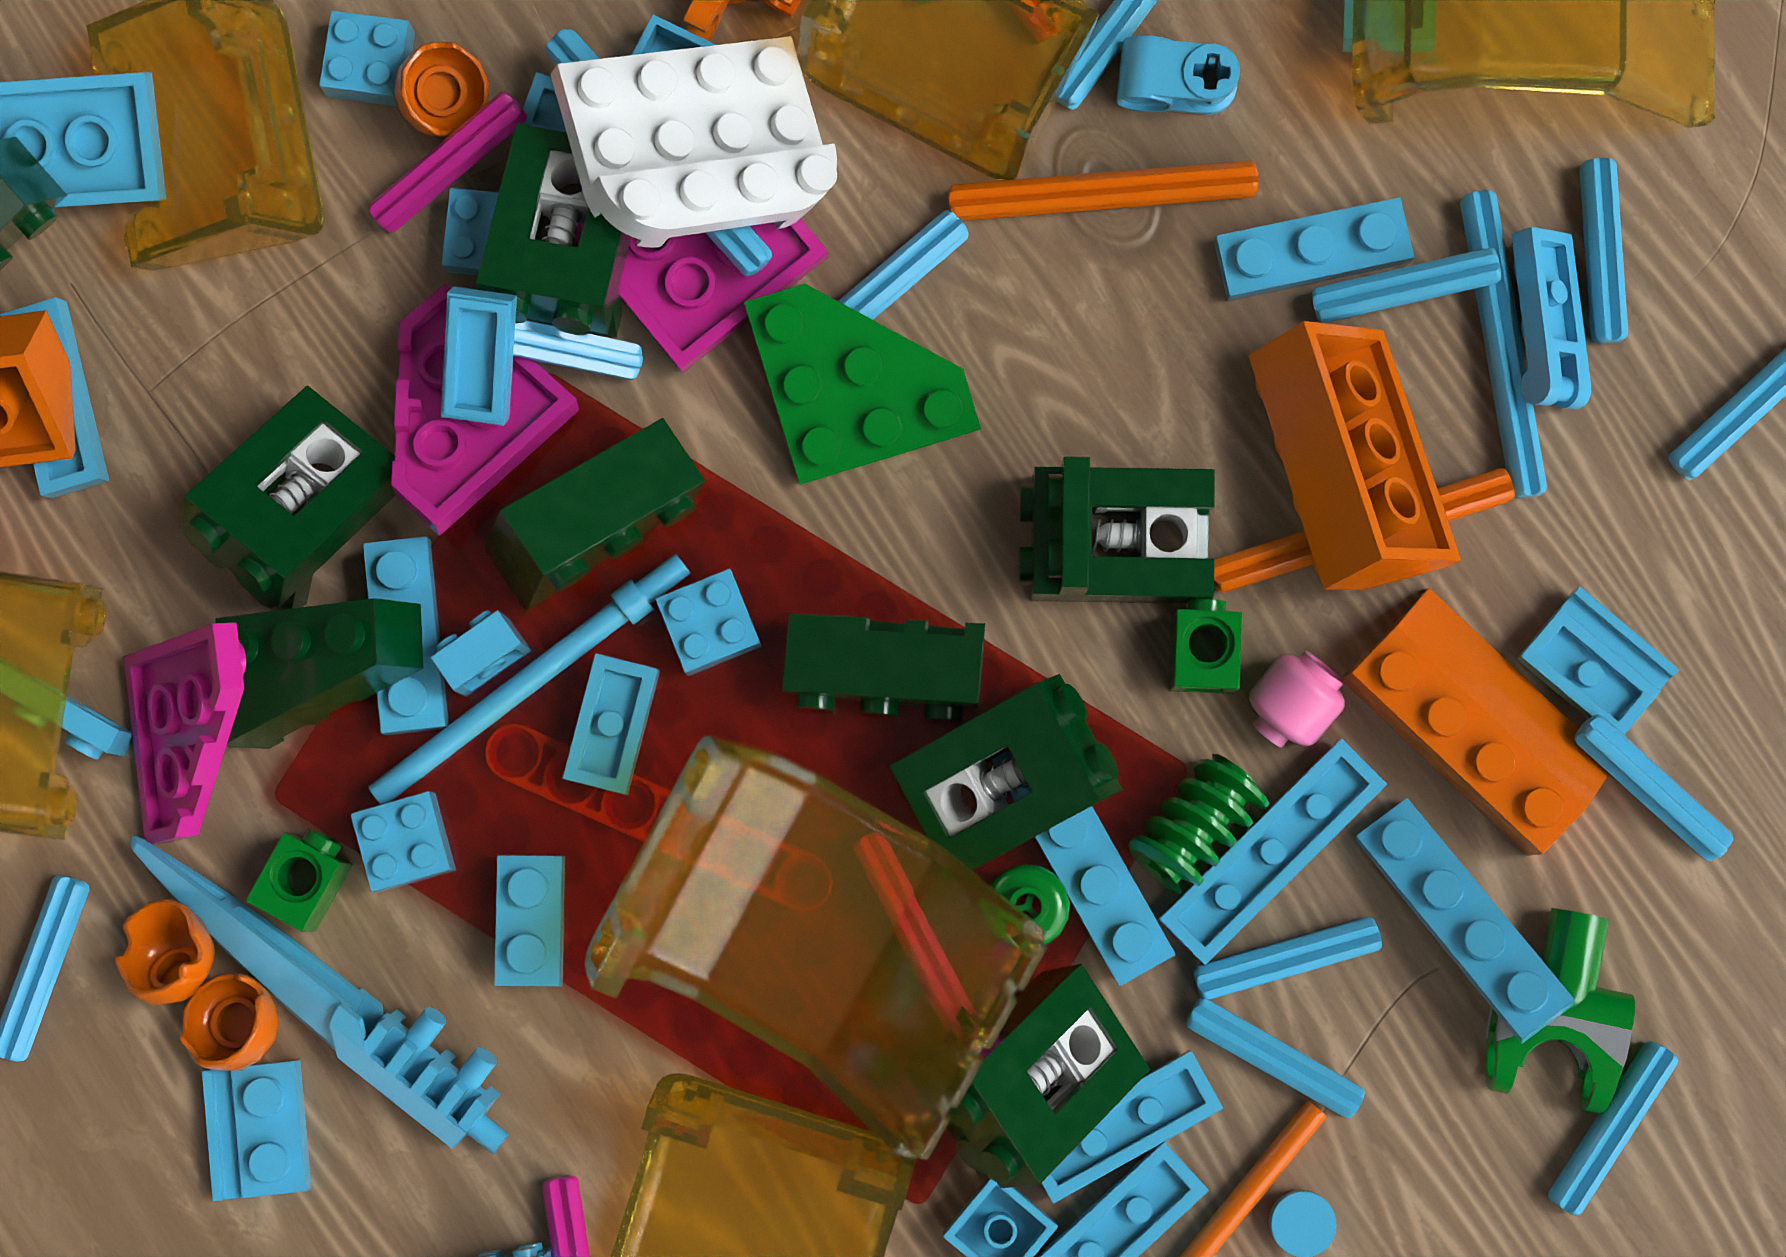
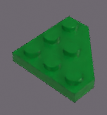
(852, 385)

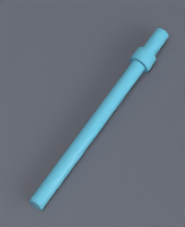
(630, 602)

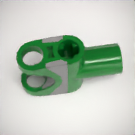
(1593, 1028)

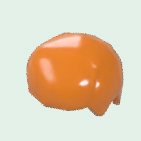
(440, 88)
(165, 953)
(229, 1023)

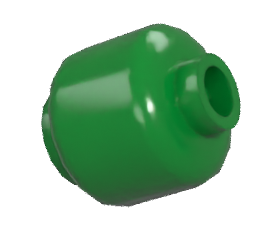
(1046, 887)

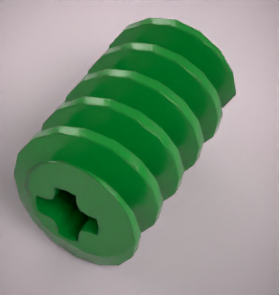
(1196, 822)

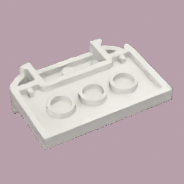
(695, 138)

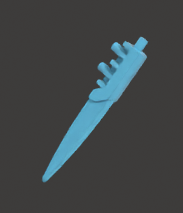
(346, 1018)

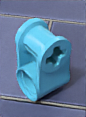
(1169, 76)

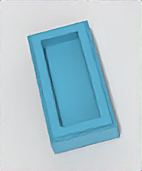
(478, 355)

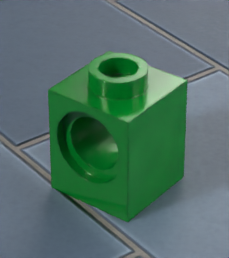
(1188, 672)
(273, 888)

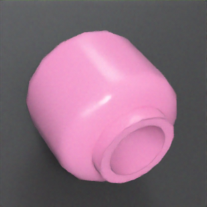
(1296, 699)

